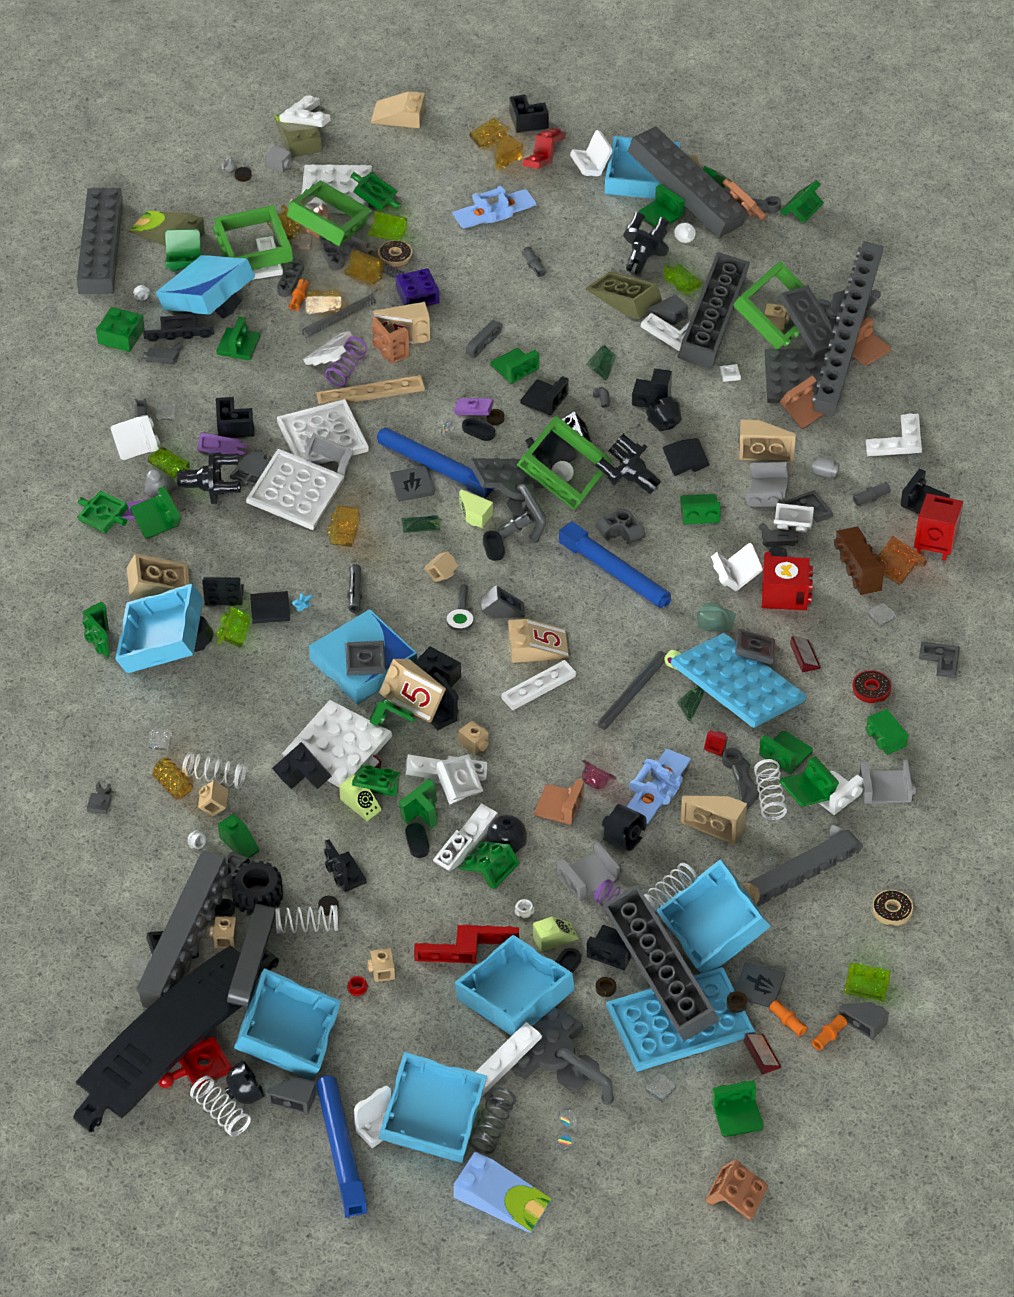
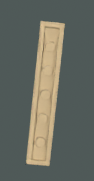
(372, 390)

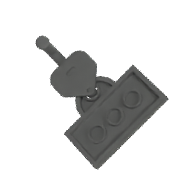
(816, 317)
(513, 483)
(557, 1053)

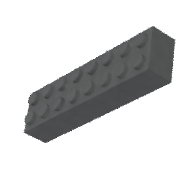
(688, 180)
(100, 241)
(713, 310)
(185, 927)
(661, 963)

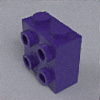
(417, 287)

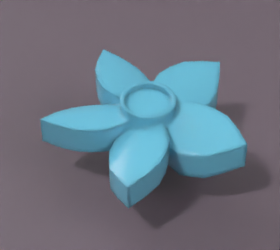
(302, 602)

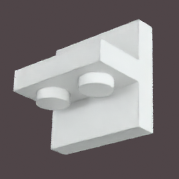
(458, 778)

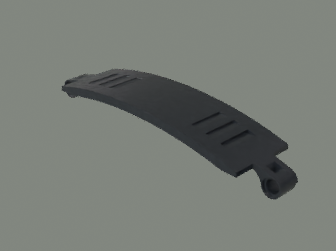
(160, 1038)

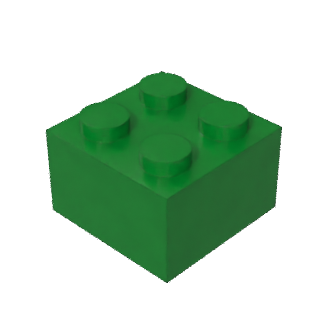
(120, 329)

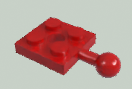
(205, 1050)

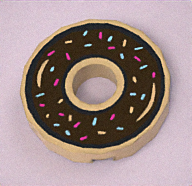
(403, 248)
(896, 898)

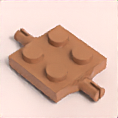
(743, 199)

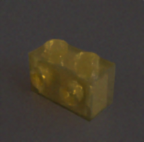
(344, 525)

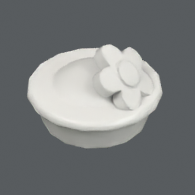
(685, 232)
(563, 470)

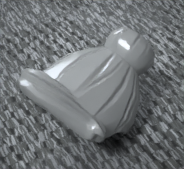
(158, 479)

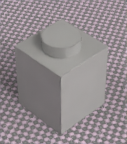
(278, 159)

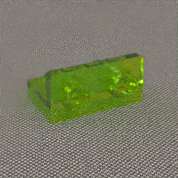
(388, 226)
(681, 279)
(168, 461)
(233, 627)
(867, 981)

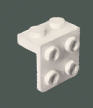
(595, 157)
(135, 437)
(794, 517)
(739, 568)
(844, 794)
(370, 1115)

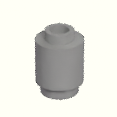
(825, 467)

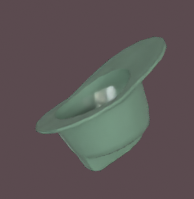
(715, 618)

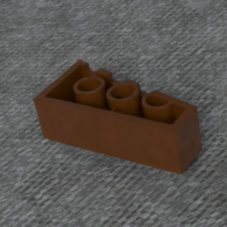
(859, 560)

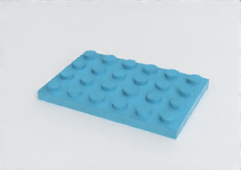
(738, 682)
(654, 1039)

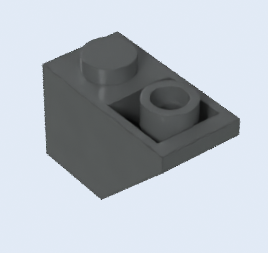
(670, 310)

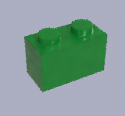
(886, 732)

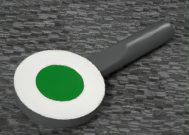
(460, 618)

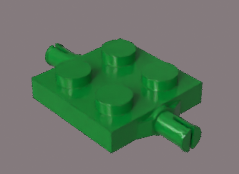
(375, 191)
(102, 511)

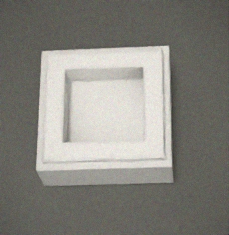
(730, 373)

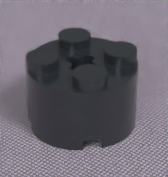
(624, 827)

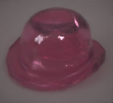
(595, 777)

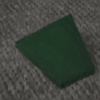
(602, 362)
(420, 524)
(690, 702)

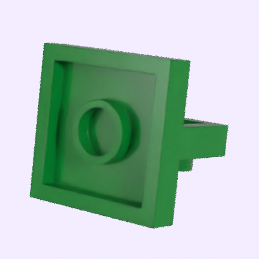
(804, 202)
(238, 341)
(420, 803)

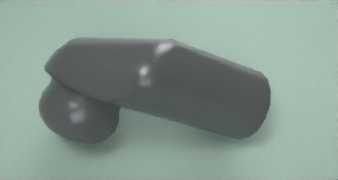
(604, 396)

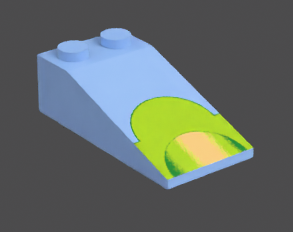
(500, 1193)

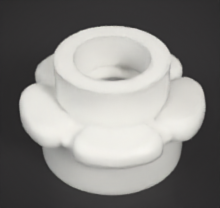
(141, 292)
(196, 839)
(524, 904)

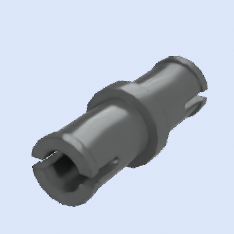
(533, 261)
(871, 493)
(516, 524)

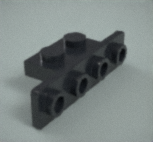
(178, 326)

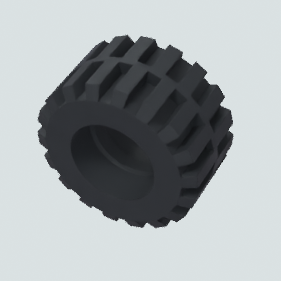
(256, 875)

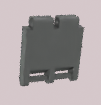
(251, 468)

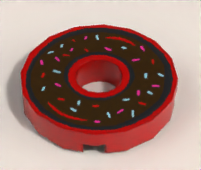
(875, 678)

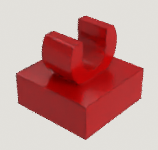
(716, 742)

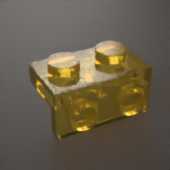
(488, 133)
(290, 226)
(365, 267)
(323, 302)

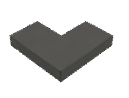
(812, 499)
(945, 656)

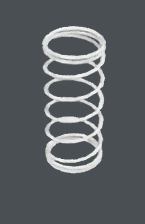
(237, 771)
(776, 794)
(682, 877)
(279, 926)
(232, 1134)

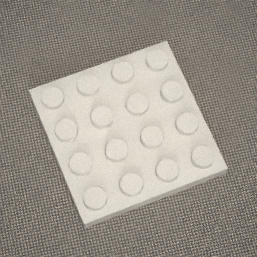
(336, 176)
(327, 420)
(295, 489)
(341, 740)

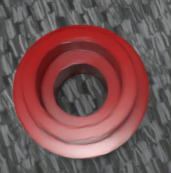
(357, 981)

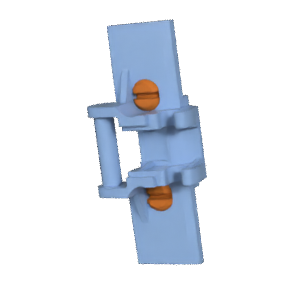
(487, 213)
(667, 781)

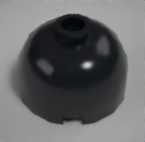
(507, 830)
(243, 1084)

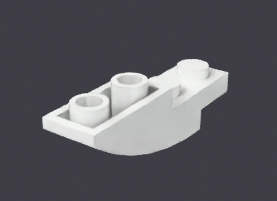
(425, 768)
(465, 841)

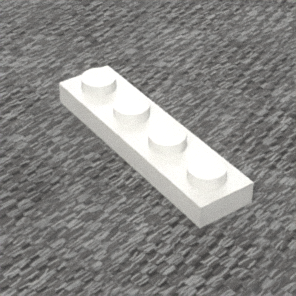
(538, 685)
(508, 1055)

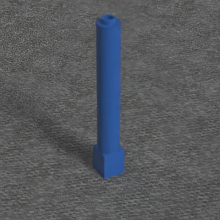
(432, 460)
(577, 540)
(341, 1147)

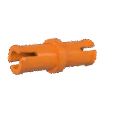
(298, 294)
(788, 1018)
(829, 1032)

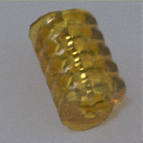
(172, 778)

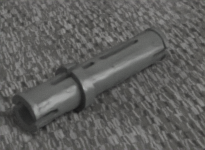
(354, 593)

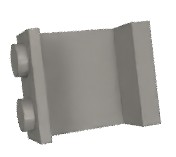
(329, 450)
(768, 484)
(887, 786)
(588, 873)

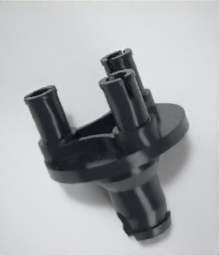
(645, 243)
(631, 465)
(209, 477)

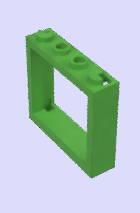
(252, 217)
(323, 226)
(757, 318)
(549, 478)

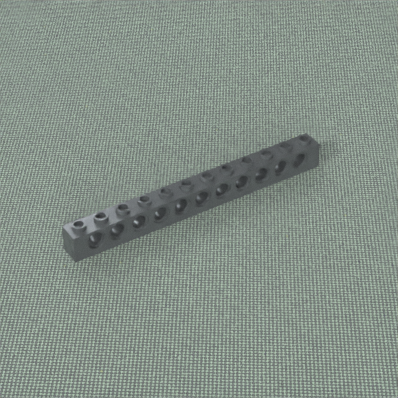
(848, 328)

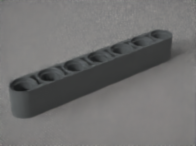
(806, 865)
(251, 955)

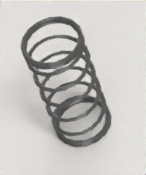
(483, 1136)

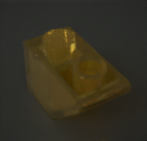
(507, 151)

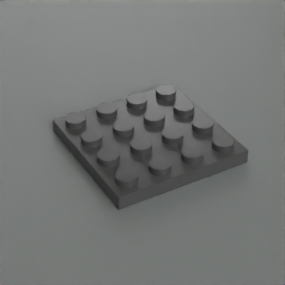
(789, 368)

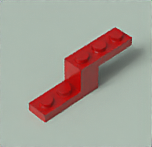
(544, 148)
(466, 944)

